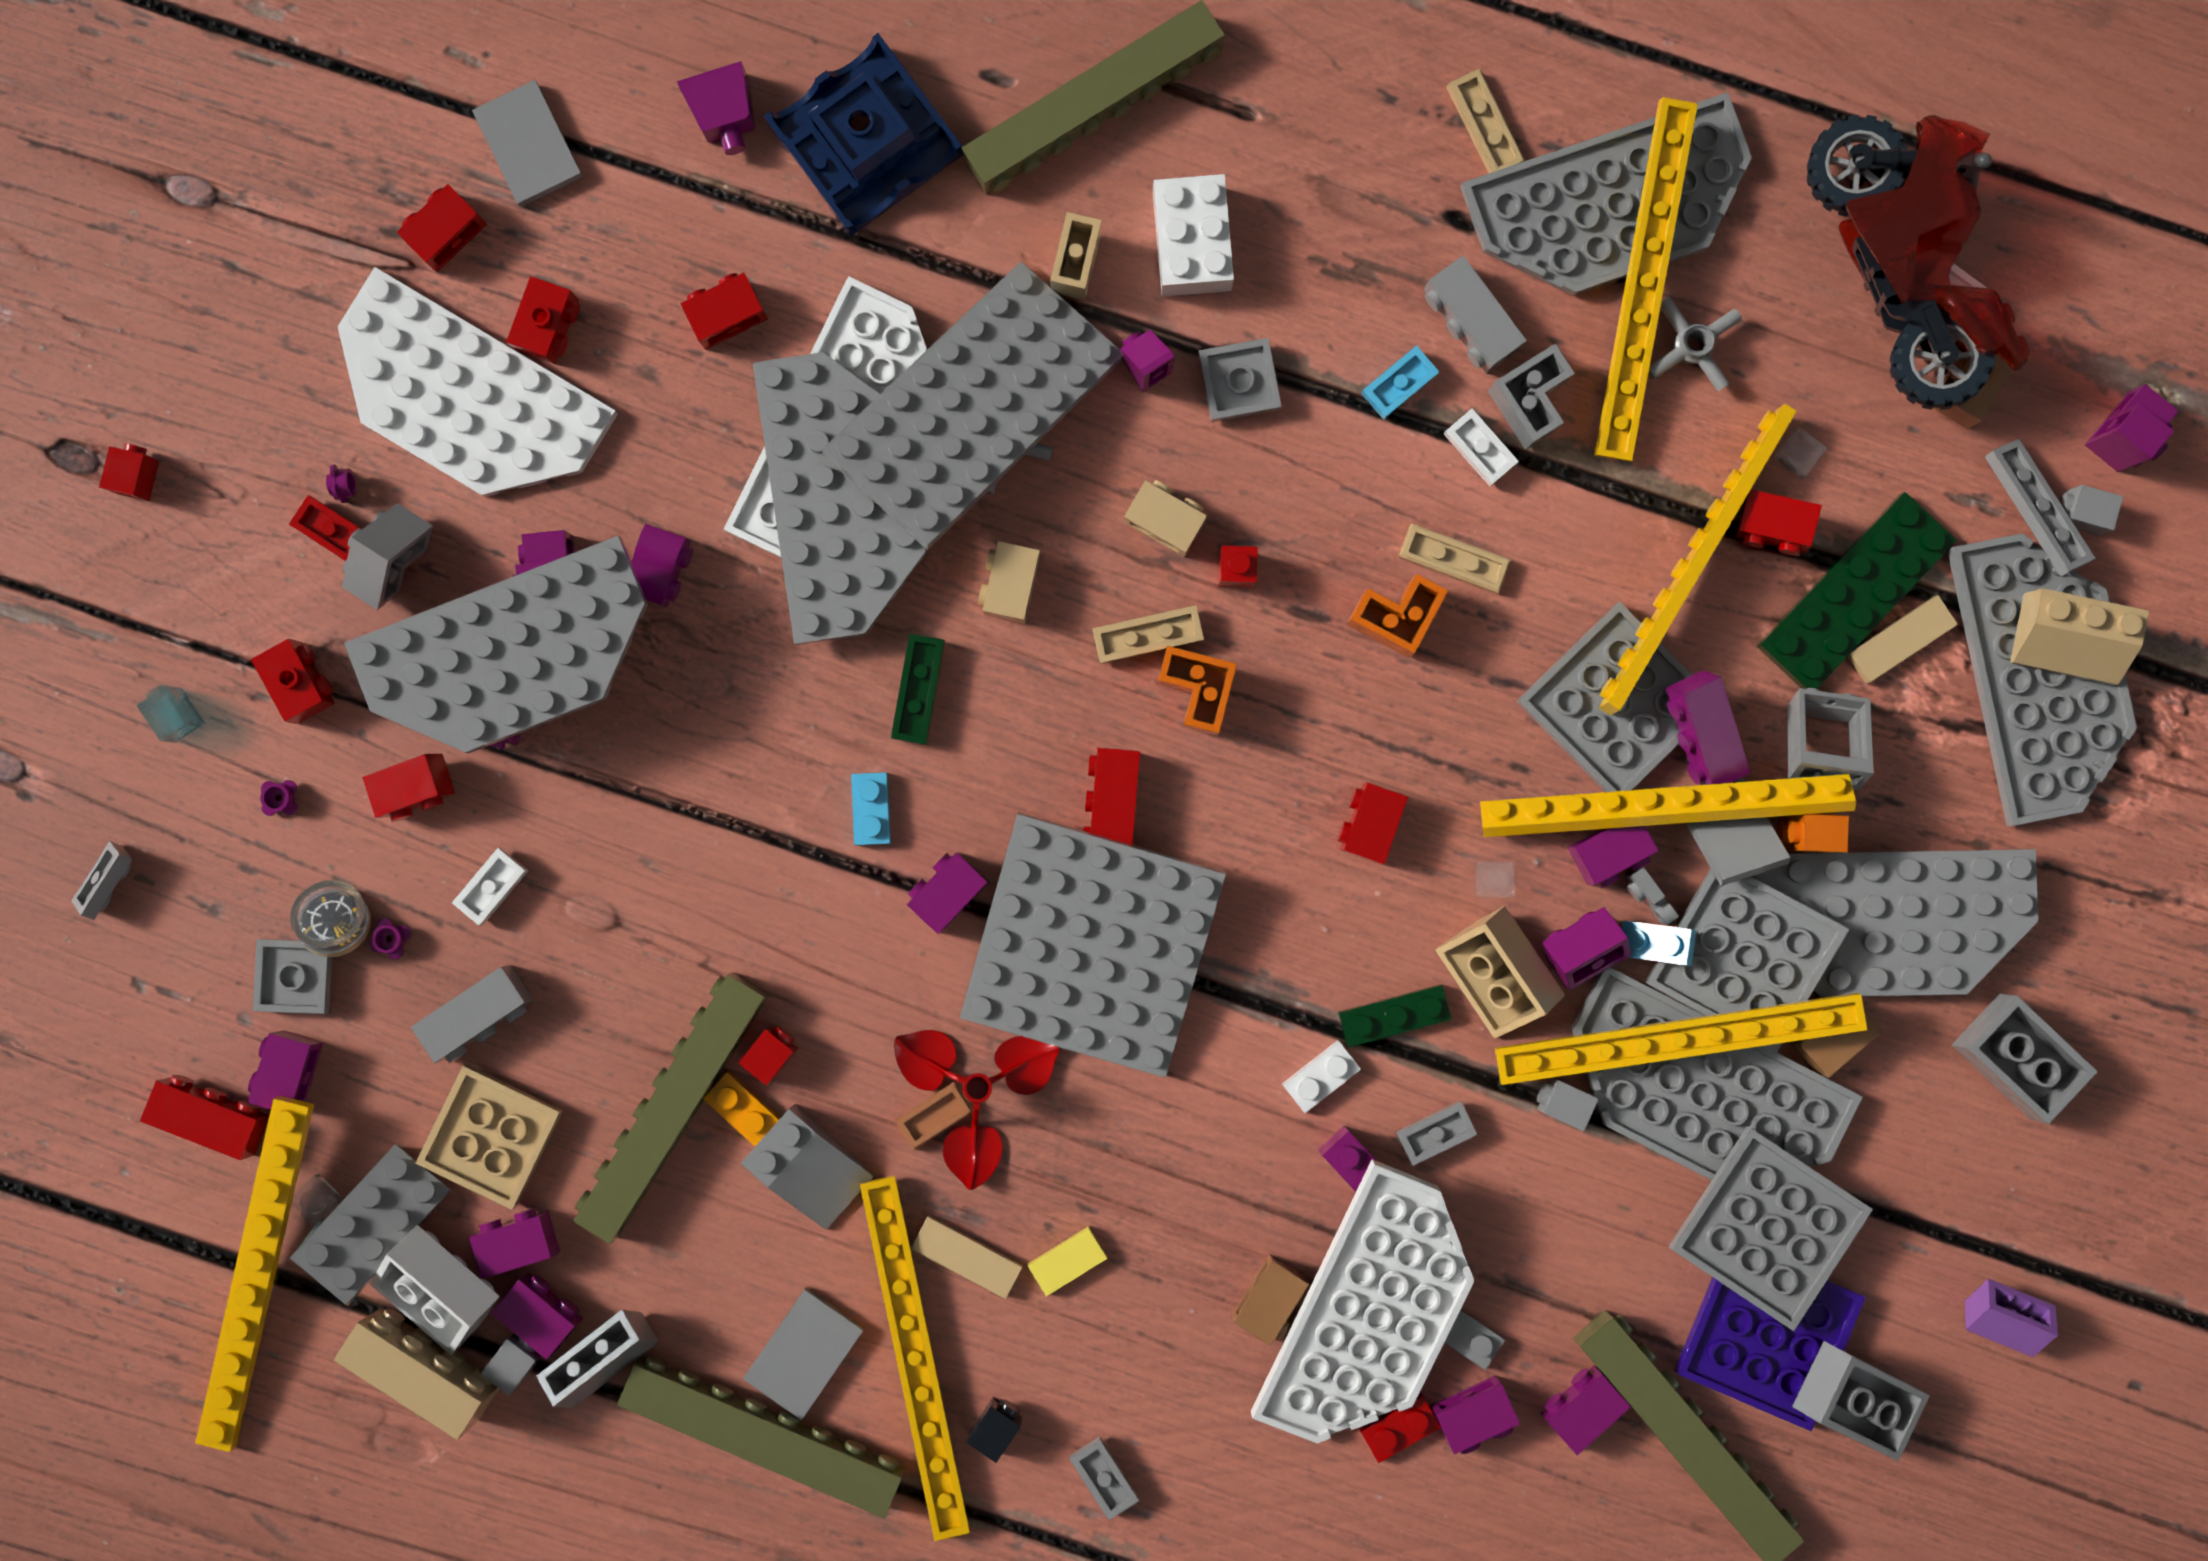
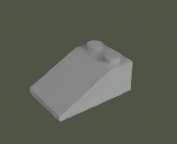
(807, 1167)

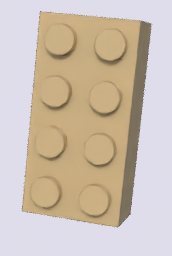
(417, 1372)

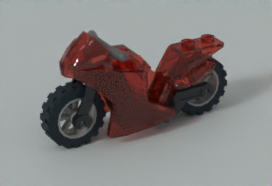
(1908, 242)

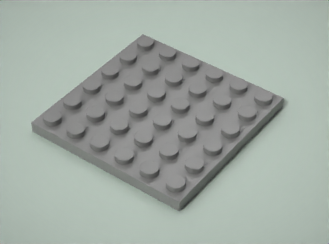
(1092, 944)

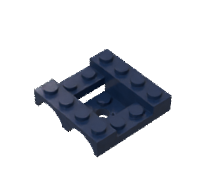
(888, 159)

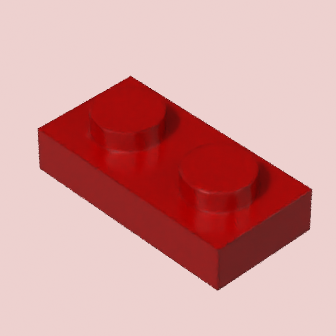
(324, 526)
(1399, 1429)

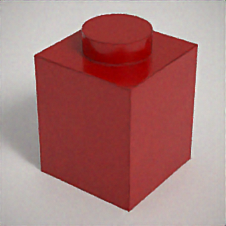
(129, 472)
(1238, 566)
(769, 1054)

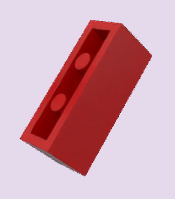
(1113, 794)
(205, 1117)

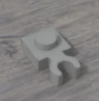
(1644, 889)

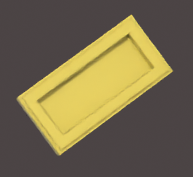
(1067, 1261)

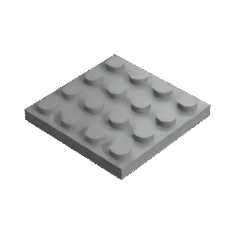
(1566, 699)
(1749, 949)
(1770, 1228)

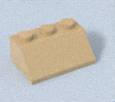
(2078, 635)
(1500, 973)

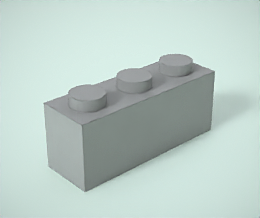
(1473, 315)
(473, 1015)
(597, 1359)

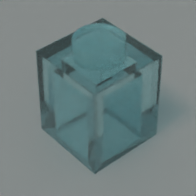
(170, 713)

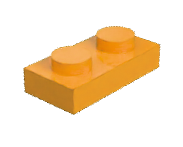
(741, 1108)

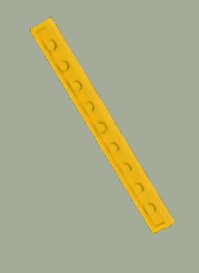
(1645, 279)
(1688, 570)
(1668, 805)
(1681, 1038)
(254, 1273)
(914, 1358)

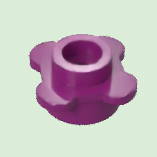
(341, 483)
(269, 795)
(379, 938)

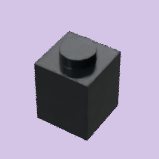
(995, 1428)

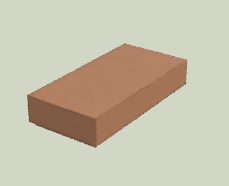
(934, 1115)

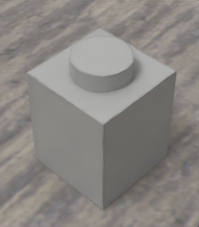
(2092, 509)
(1566, 1103)
(511, 1364)

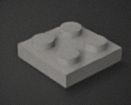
(1239, 380)
(290, 978)

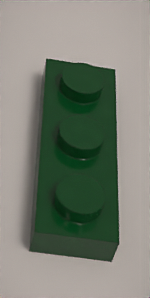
(918, 689)
(1394, 1015)

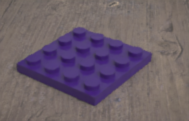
(1756, 1356)

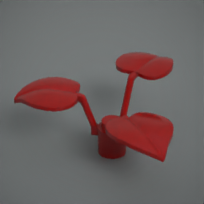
(1024, 1064)

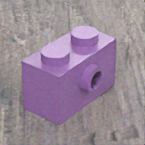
(2011, 1318)

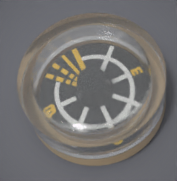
(330, 918)

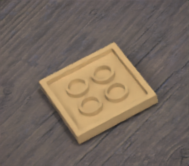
(489, 1137)

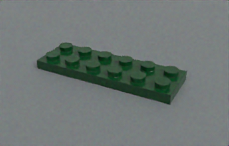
(1856, 592)

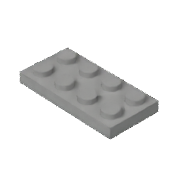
(369, 1223)

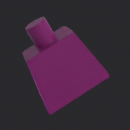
(721, 105)

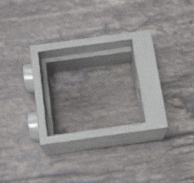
(1836, 707)

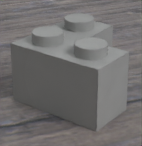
(1524, 393)
(382, 553)

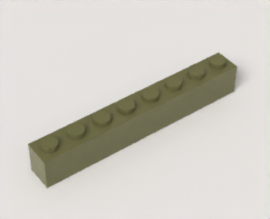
(1094, 97)
(671, 1107)
(762, 1435)
(1688, 1438)

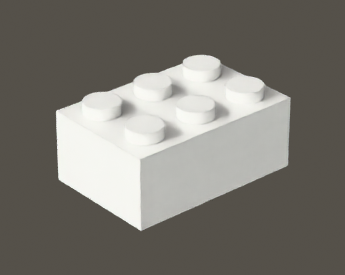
(1193, 235)
(434, 1289)

